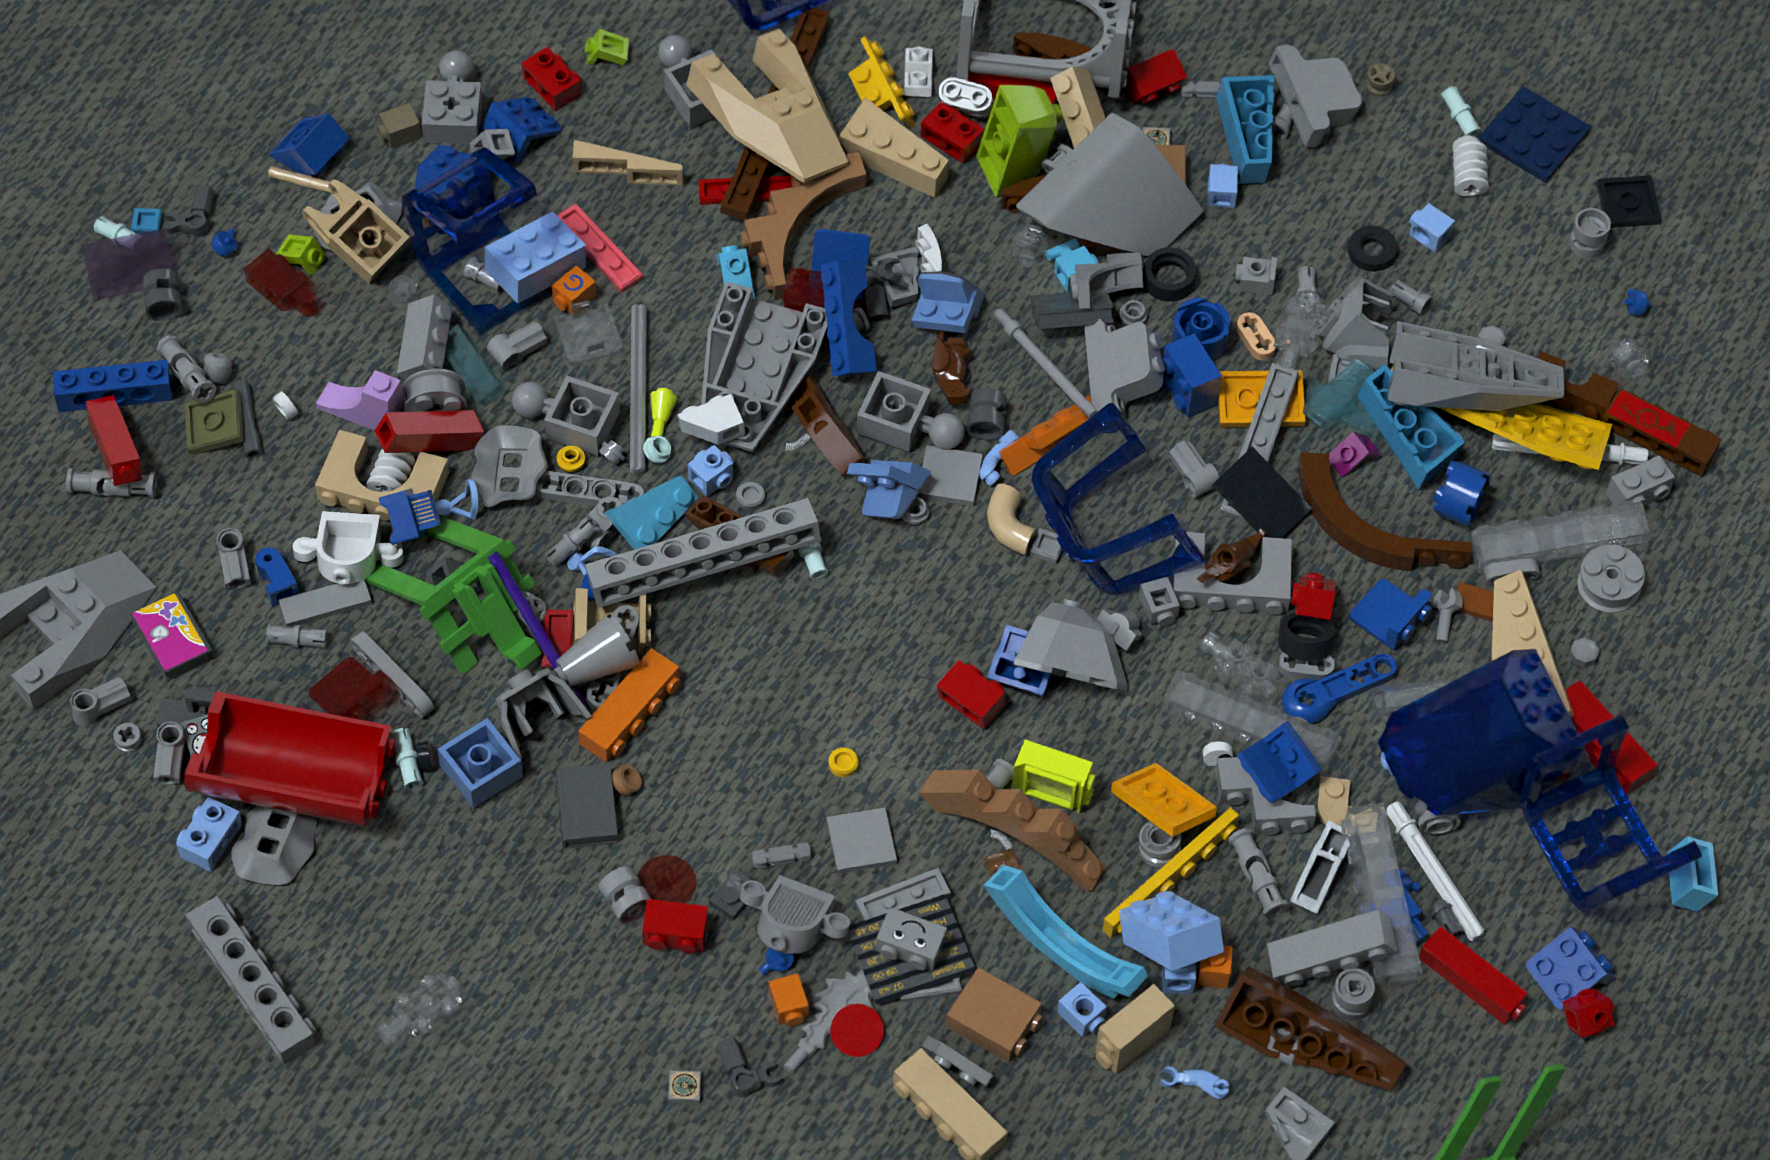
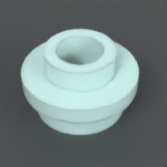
(657, 449)

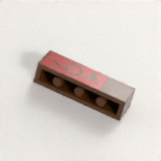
(1661, 432)

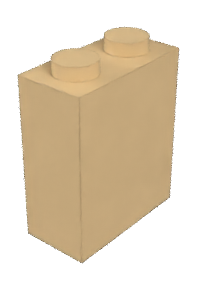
(1134, 1029)

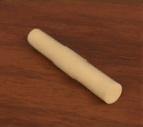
(299, 179)

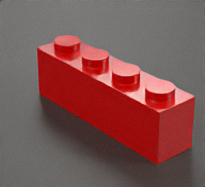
(1633, 763)

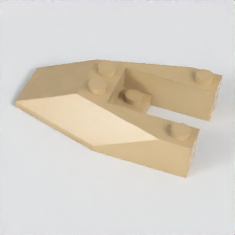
(783, 126)

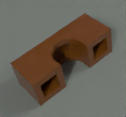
(1589, 398)

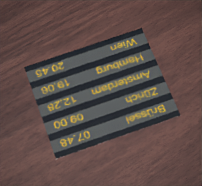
(896, 978)

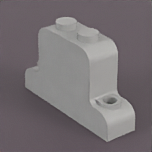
(1316, 92)
(1122, 363)

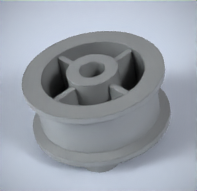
(434, 391)
(1611, 578)

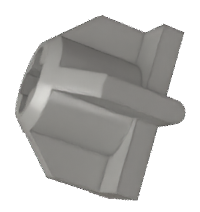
(1122, 625)

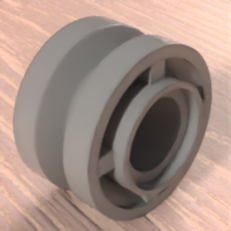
(1432, 824)
(1157, 854)

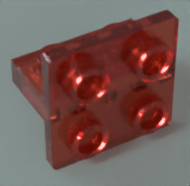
(803, 287)

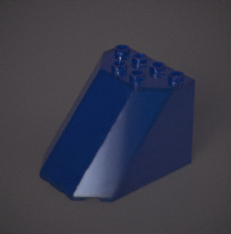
(1475, 736)

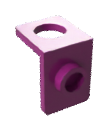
(1352, 453)

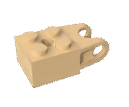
(350, 225)

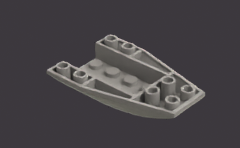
(759, 357)

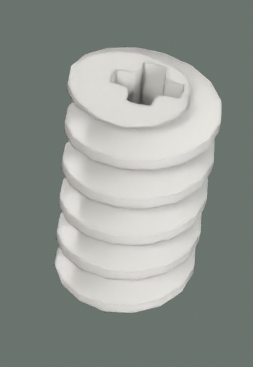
(1470, 166)
(391, 471)

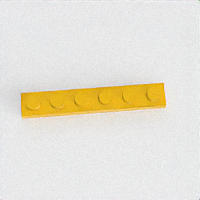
(1180, 865)

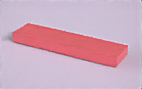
(601, 249)

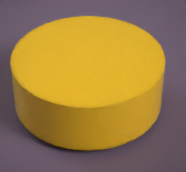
(843, 762)

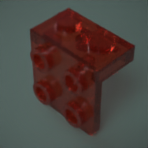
(350, 690)

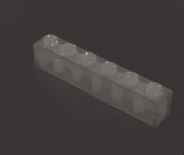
(1560, 536)
(1241, 716)
(1381, 889)

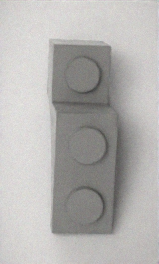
(1097, 279)
(1237, 786)

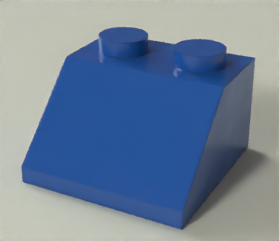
(311, 145)

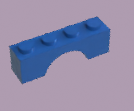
(848, 349)

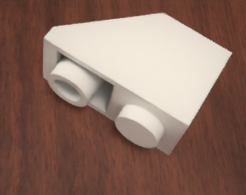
(713, 421)

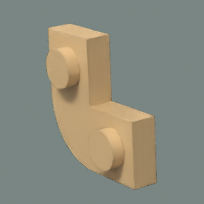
(1333, 799)

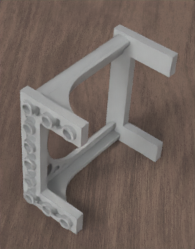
(1104, 65)

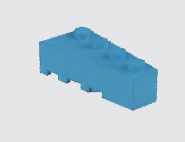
(1245, 115)
(1413, 432)

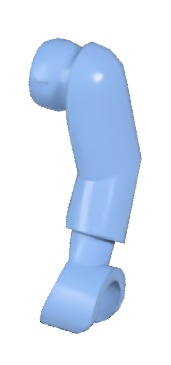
(993, 457)
(1203, 1079)

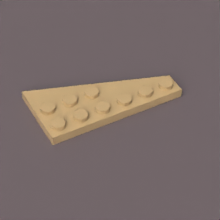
(1519, 626)

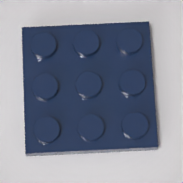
(1534, 134)

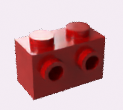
(1154, 76)
(551, 78)
(952, 132)
(1313, 596)
(972, 694)
(675, 926)

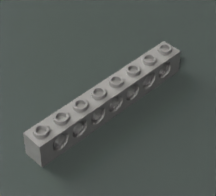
(703, 552)

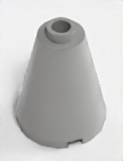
(597, 654)

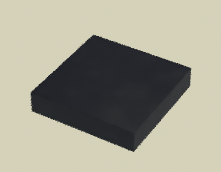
(1629, 201)

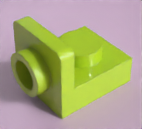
(607, 47)
(302, 251)

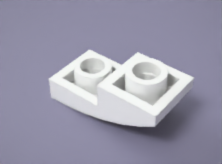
(918, 72)
(929, 250)

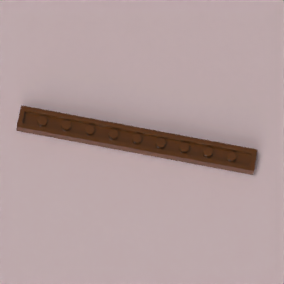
(752, 166)

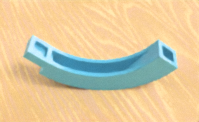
(1057, 940)

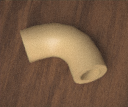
(1003, 520)

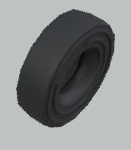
(1375, 234)

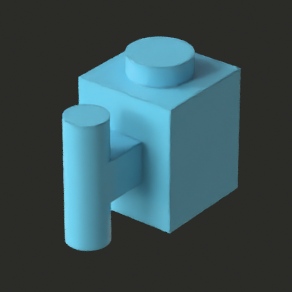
(1066, 257)

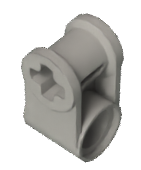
(607, 529)

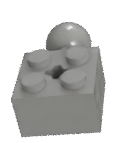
(676, 54)
(453, 105)
(898, 411)
(576, 417)

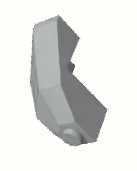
(1072, 646)

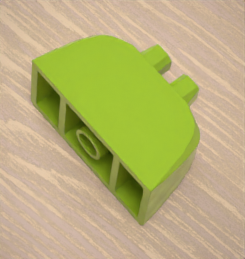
(1017, 135)

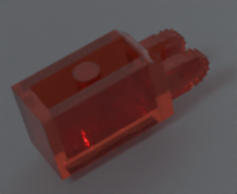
(281, 283)

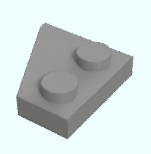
(905, 288)
(948, 1057)
(1297, 1124)

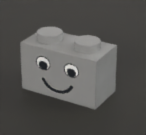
(910, 939)

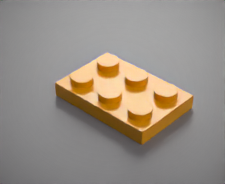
(1241, 394)
(1164, 799)

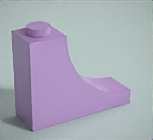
(363, 404)

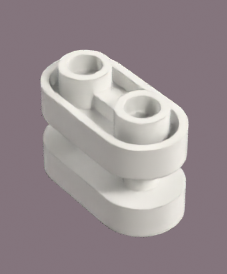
(967, 97)

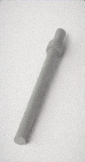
(1016, 331)

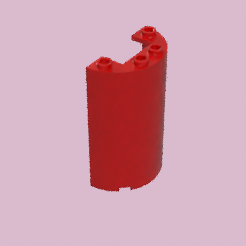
(291, 759)

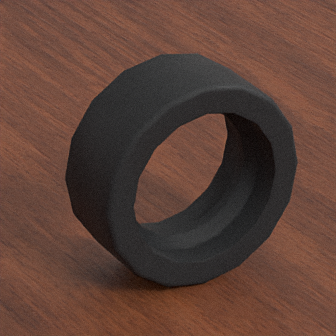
(1164, 291)
(1306, 648)

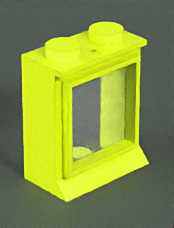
(1053, 776)

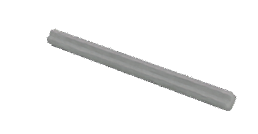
(638, 388)

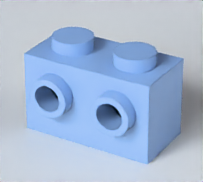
(208, 834)

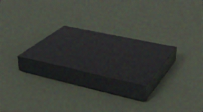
(1261, 495)

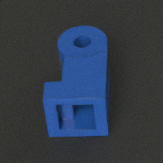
(274, 570)

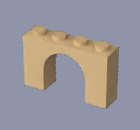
(340, 471)

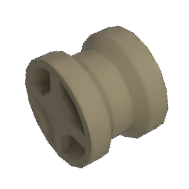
(1383, 74)

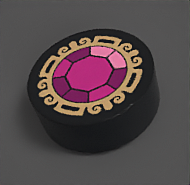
(425, 756)

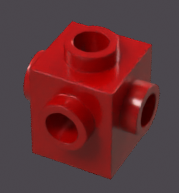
(1588, 1012)

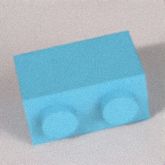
(1695, 882)

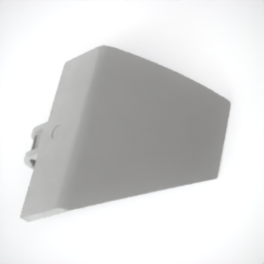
(1113, 191)

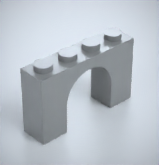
(1266, 592)

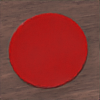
(856, 1030)

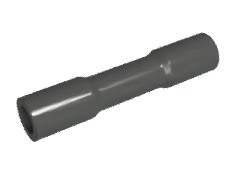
(251, 441)

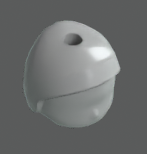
(217, 368)

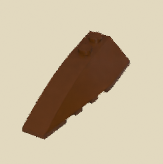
(1325, 1039)

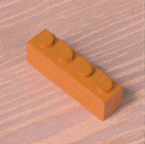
(629, 706)

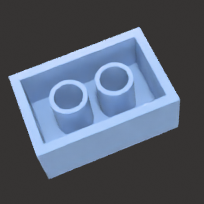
(534, 256)
(1171, 930)

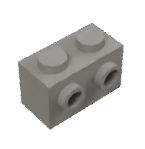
(1641, 483)

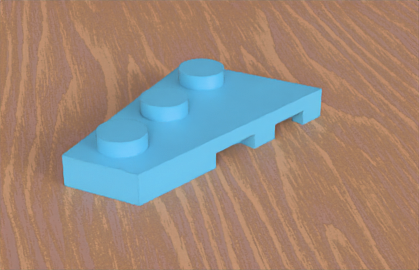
(652, 514)

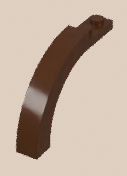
(1360, 536)

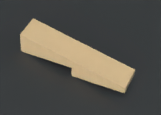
(639, 168)

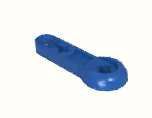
(1334, 688)

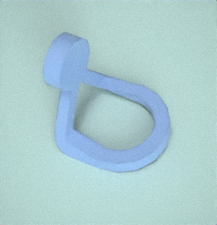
(445, 507)
(577, 560)

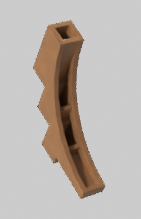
(787, 210)
(1011, 811)

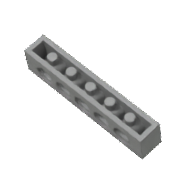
(285, 1042)

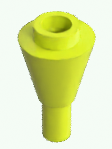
(662, 405)

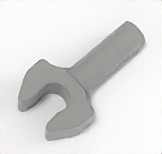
(1446, 608)

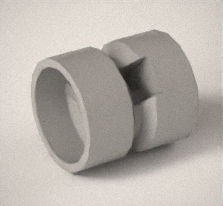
(1590, 232)
(625, 894)
(1352, 994)

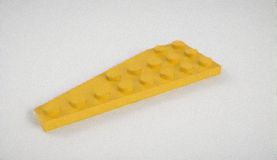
(1546, 431)

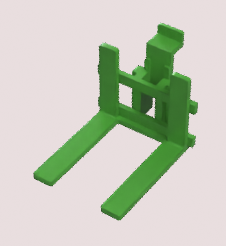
(490, 616)
(1519, 1128)

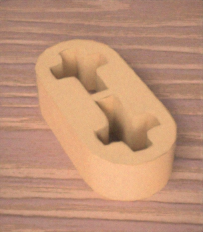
(1260, 333)

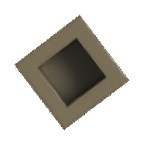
(399, 126)

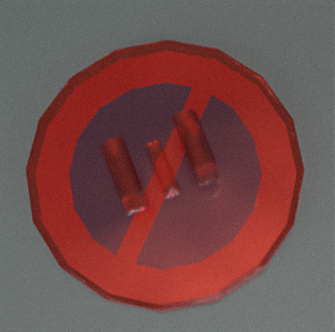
(668, 879)

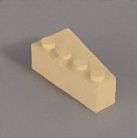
(894, 150)

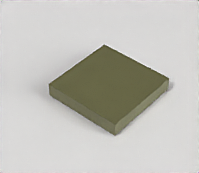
(214, 422)

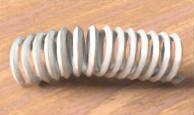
(796, 443)
(998, 833)

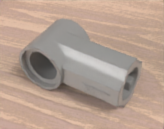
(511, 348)
(1195, 472)
(233, 559)
(100, 700)
(169, 755)

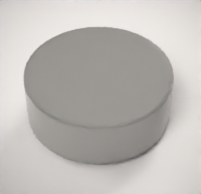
(750, 496)

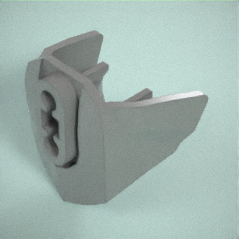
(1352, 324)
(541, 686)

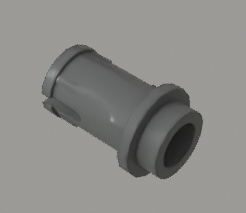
(1445, 917)

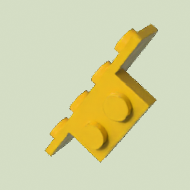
(875, 82)

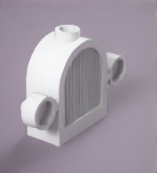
(348, 547)

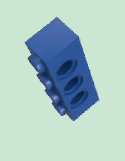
(127, 382)

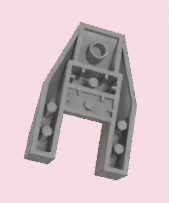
(1466, 372)
(79, 614)

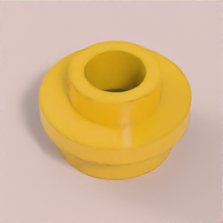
(570, 465)

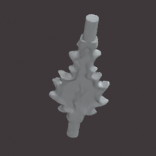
(838, 994)

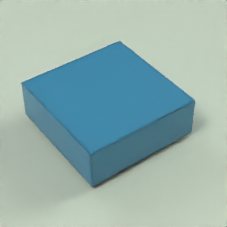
(146, 220)

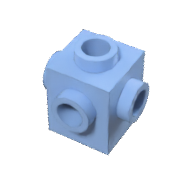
(710, 470)

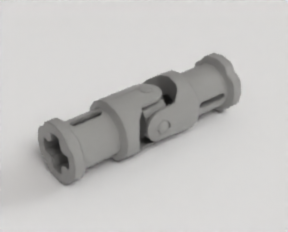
(186, 369)
(93, 483)
(1258, 872)

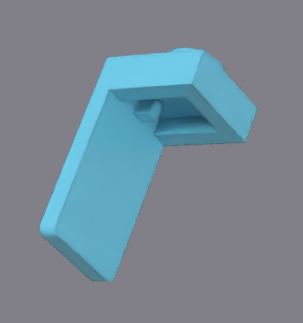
(735, 266)

